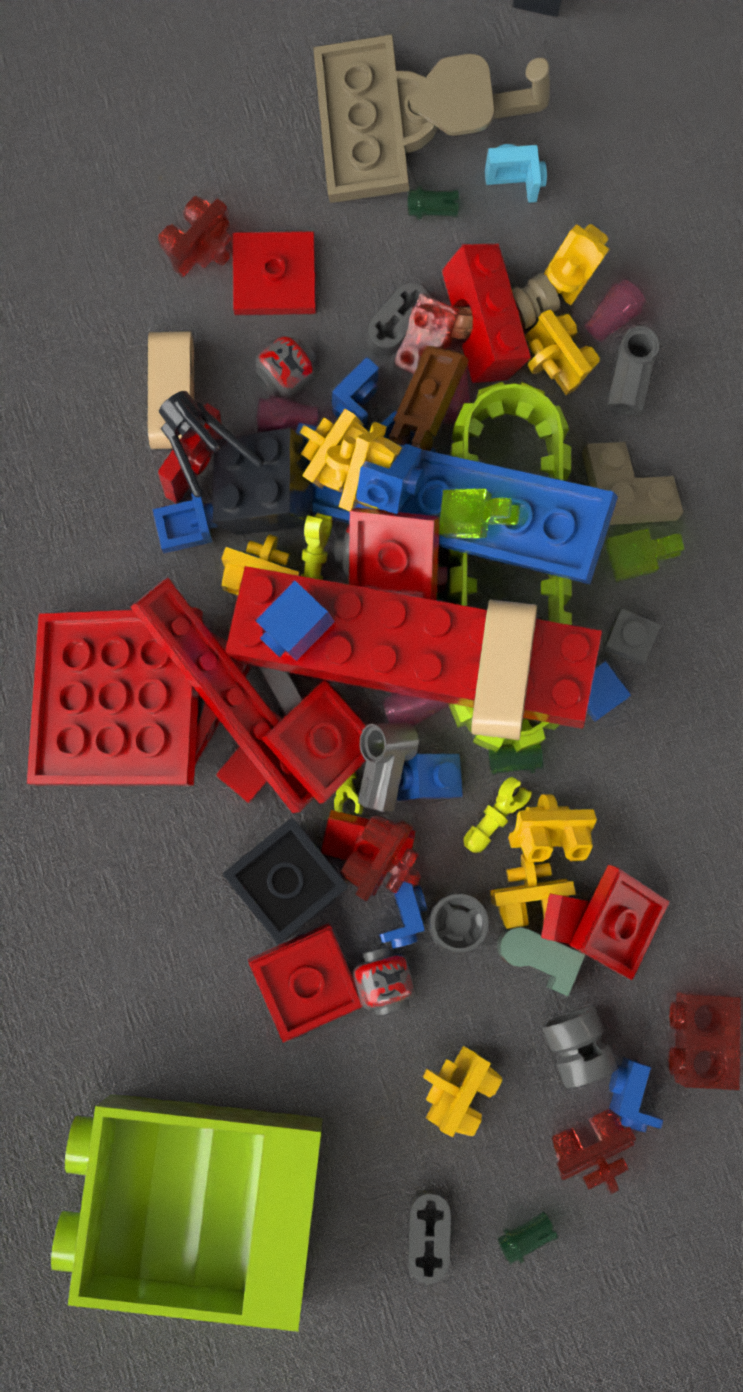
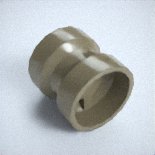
(535, 299)

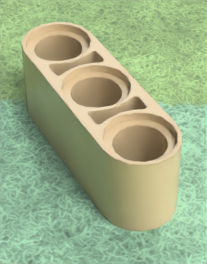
(168, 373)
(504, 669)

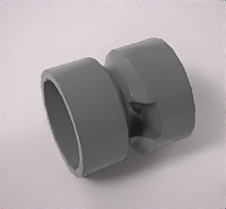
(457, 922)
(579, 1030)

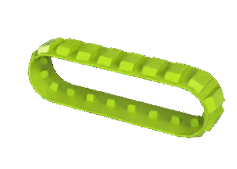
(550, 425)

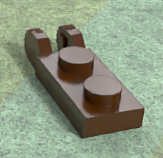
(428, 397)

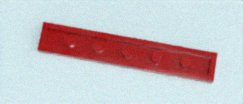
(218, 684)

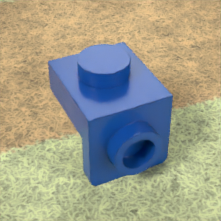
(392, 486)
(184, 524)
(431, 777)
(410, 905)
(628, 1089)

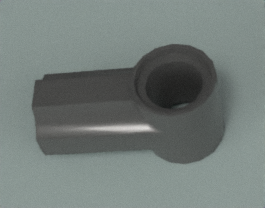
(632, 373)
(385, 750)

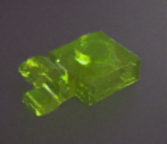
(470, 511)
(637, 554)

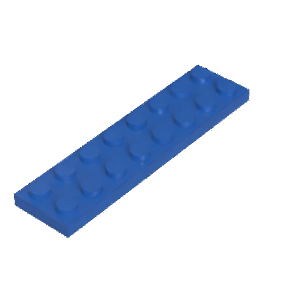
(558, 523)

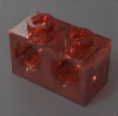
(719, 1039)

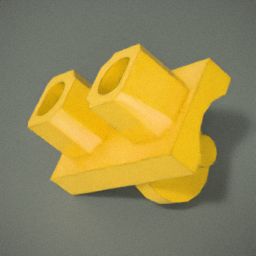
(577, 261)
(557, 353)
(352, 454)
(318, 470)
(235, 561)
(552, 826)
(512, 900)
(456, 1088)

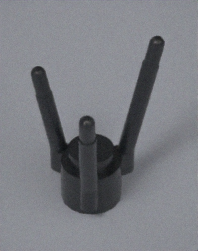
(188, 419)

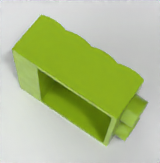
(190, 1211)

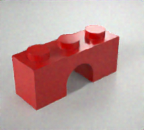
(497, 340)

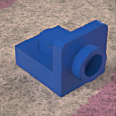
(355, 388)

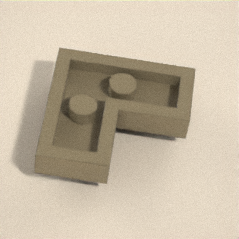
(638, 498)

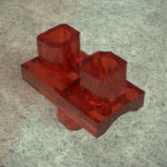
(202, 241)
(430, 325)
(370, 874)
(612, 1141)

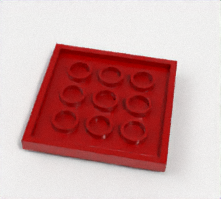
(109, 705)

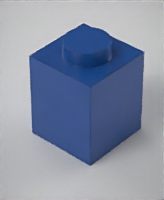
(293, 622)

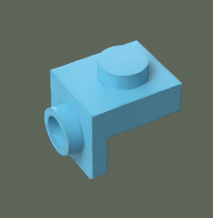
(516, 165)

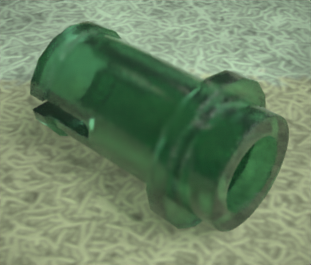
(432, 203)
(509, 760)
(526, 1238)

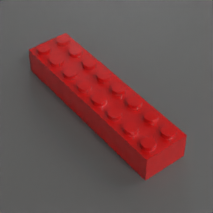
(414, 646)

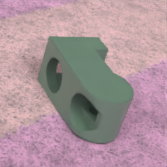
(526, 948)

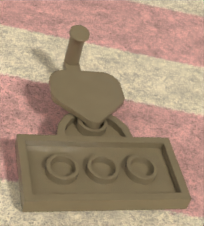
(381, 114)

